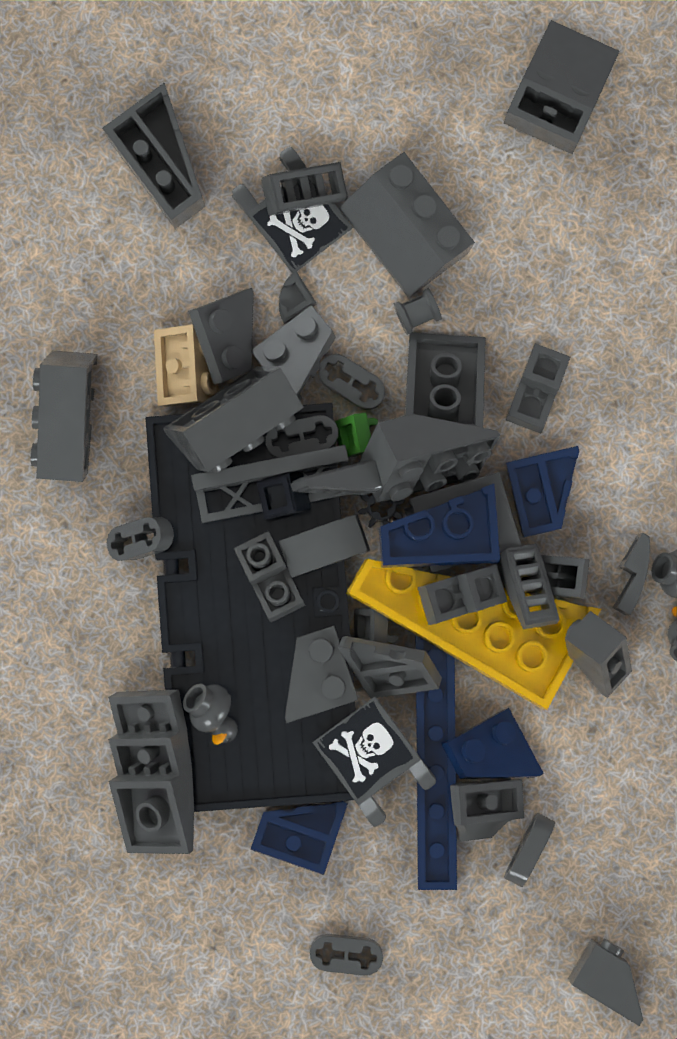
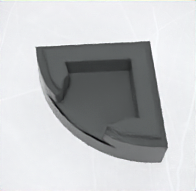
(294, 298)

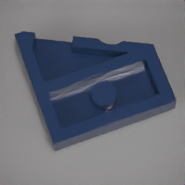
(542, 489)

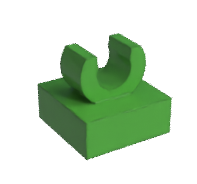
(355, 433)

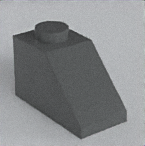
(599, 652)
(607, 979)

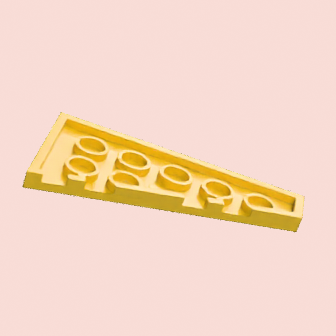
(488, 640)

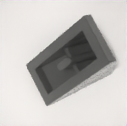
(566, 576)

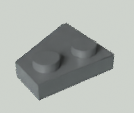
(297, 348)
(389, 668)

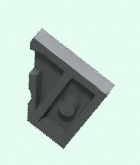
(226, 334)
(318, 676)

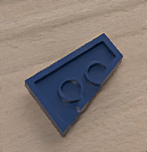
(447, 534)

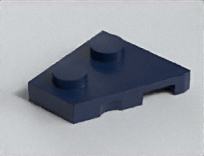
(493, 750)
(300, 835)

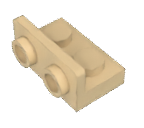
(181, 367)

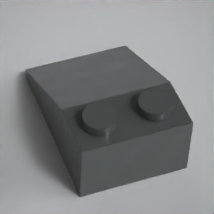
(446, 377)

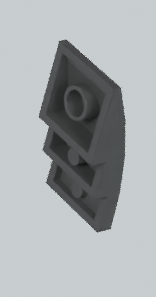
(153, 772)

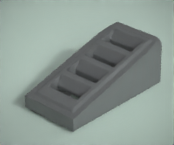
(273, 193)
(352, 480)
(528, 562)

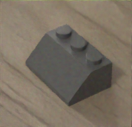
(407, 225)
(235, 418)

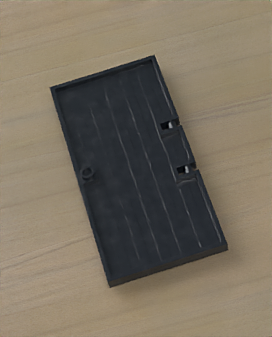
(232, 637)

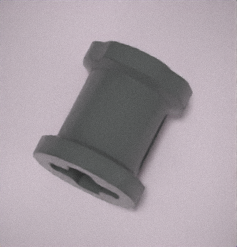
(417, 311)

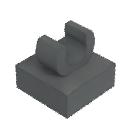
(372, 626)

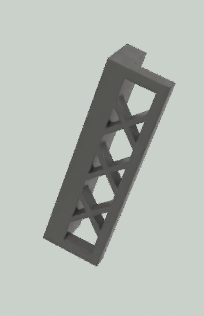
(259, 471)

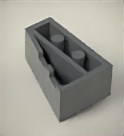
(156, 154)
(63, 416)

